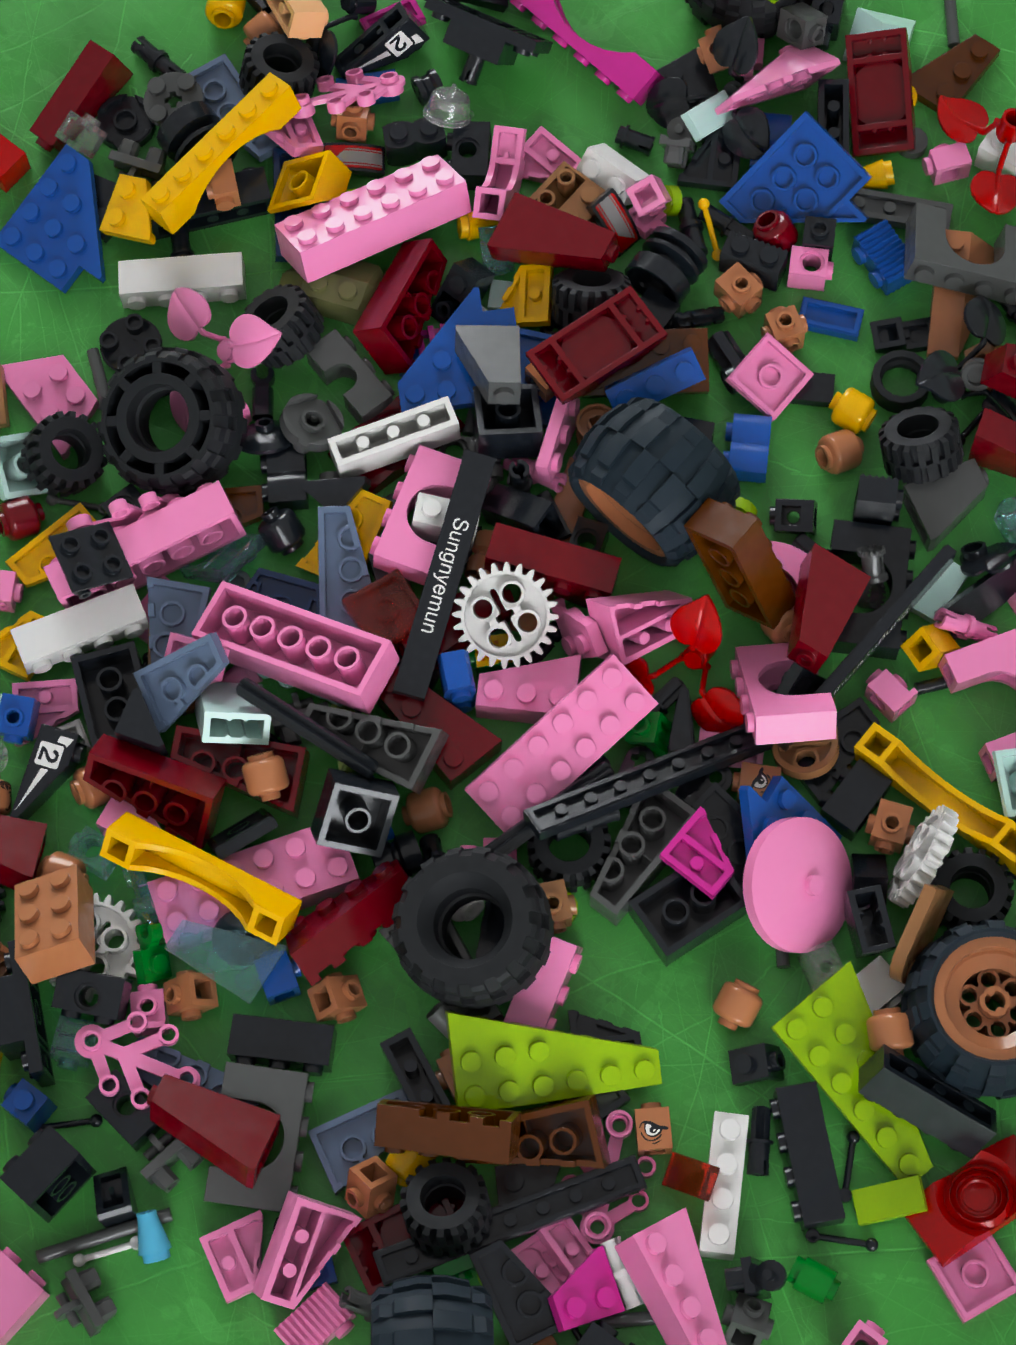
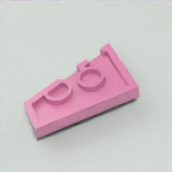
(556, 439)

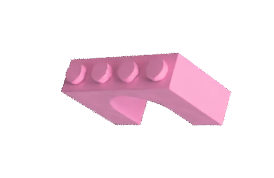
(399, 546)
(979, 663)
(776, 716)
(19, 1294)

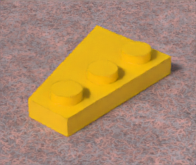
(368, 515)
(38, 553)

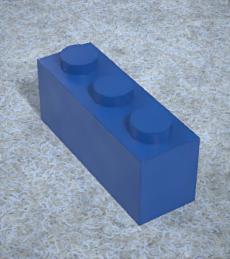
(658, 379)

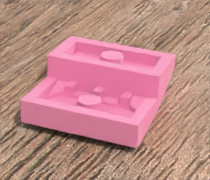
(554, 1253)

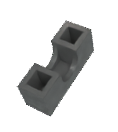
(337, 358)

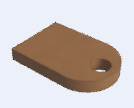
(823, 751)
(920, 929)

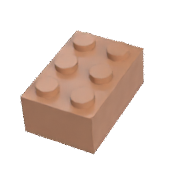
(54, 924)

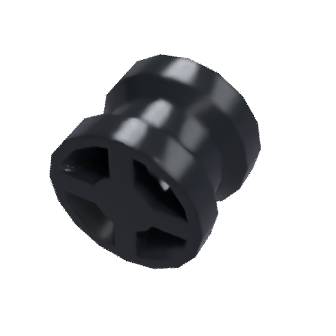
(424, 85)

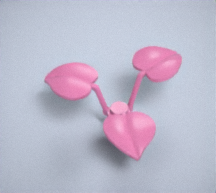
(247, 347)

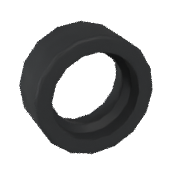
(884, 398)

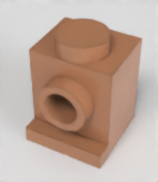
(224, 187)

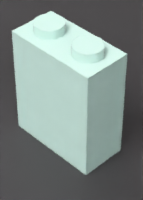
(230, 718)

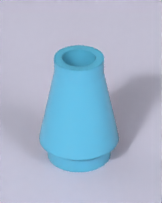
(152, 1238)

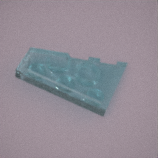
(226, 957)

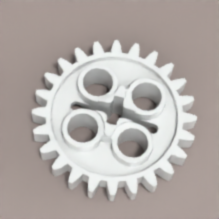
(479, 629)
(923, 856)
(118, 960)

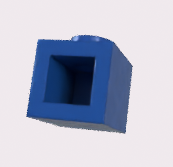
(18, 718)
(282, 981)
(28, 1105)

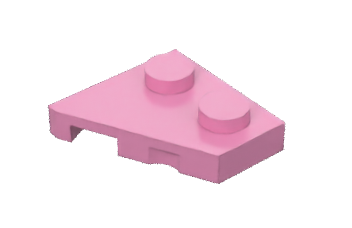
(236, 1255)

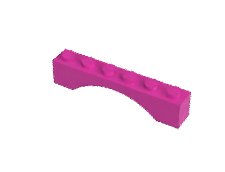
(624, 69)

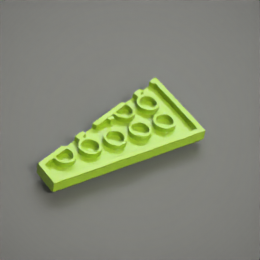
(832, 1043)
(526, 1064)

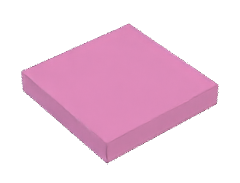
(769, 376)
(976, 1279)

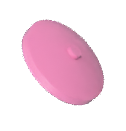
(796, 884)

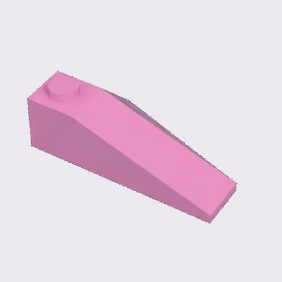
(786, 74)

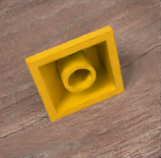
(309, 181)

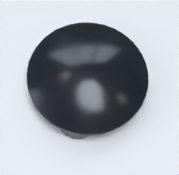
(126, 339)

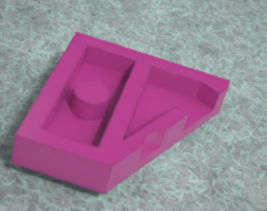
(699, 855)
(586, 1294)

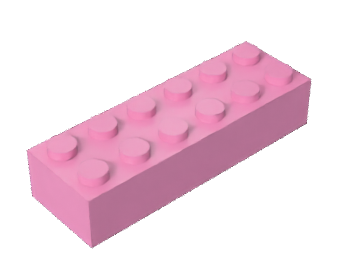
(372, 218)
(165, 540)
(299, 647)
(562, 743)
(287, 863)

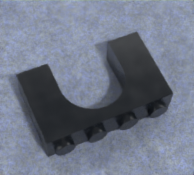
(845, 540)

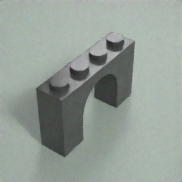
(935, 263)
(286, 1095)

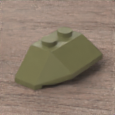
(342, 293)

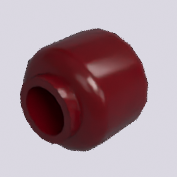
(776, 229)
(20, 518)

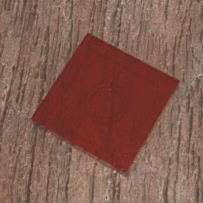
(384, 607)

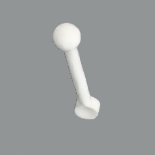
(79, 1259)

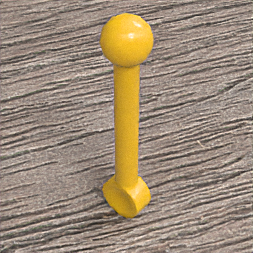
(704, 204)

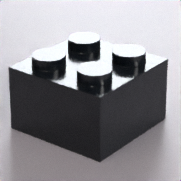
(510, 428)
(354, 813)

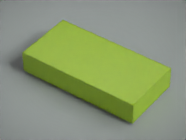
(889, 1200)

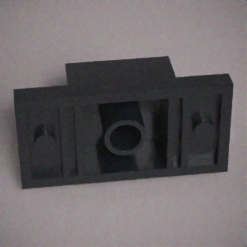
(484, 37)
(23, 1022)

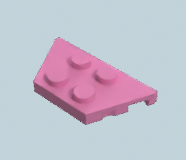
(50, 387)

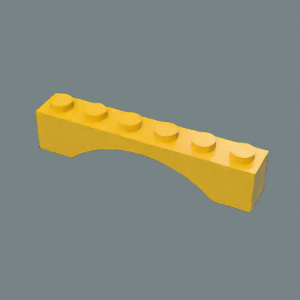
(178, 192)
(928, 790)
(146, 848)

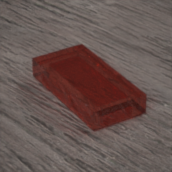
(690, 1176)

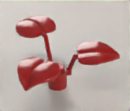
(962, 122)
(699, 628)

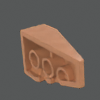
(947, 308)

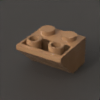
(568, 192)

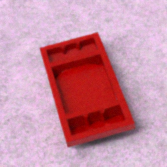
(969, 1203)

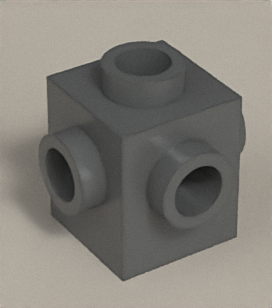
(747, 1321)

